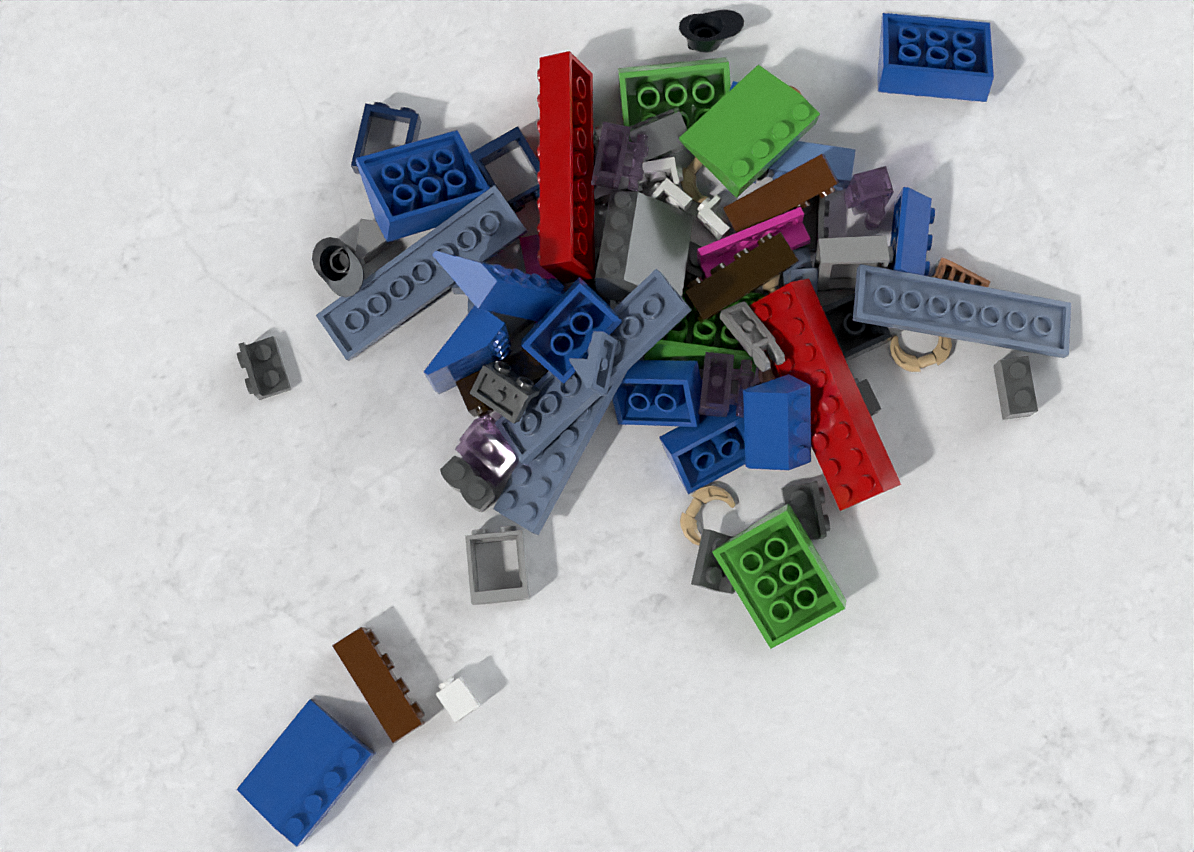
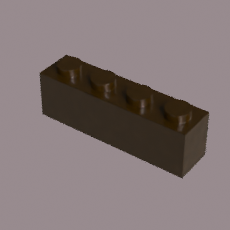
(740, 277)
(521, 363)

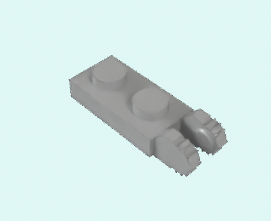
(752, 335)

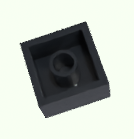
(853, 336)

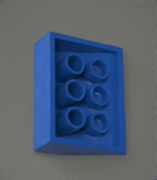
(935, 57)
(420, 184)
(502, 288)
(474, 343)
(305, 773)

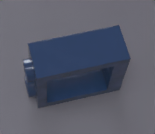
(382, 110)
(497, 149)

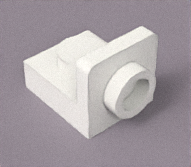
(660, 169)
(673, 195)
(714, 223)

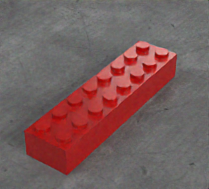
(566, 168)
(840, 422)

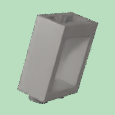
(840, 257)
(482, 536)

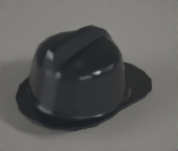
(710, 29)
(338, 266)

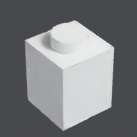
(457, 698)

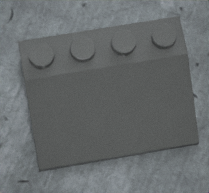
(638, 239)

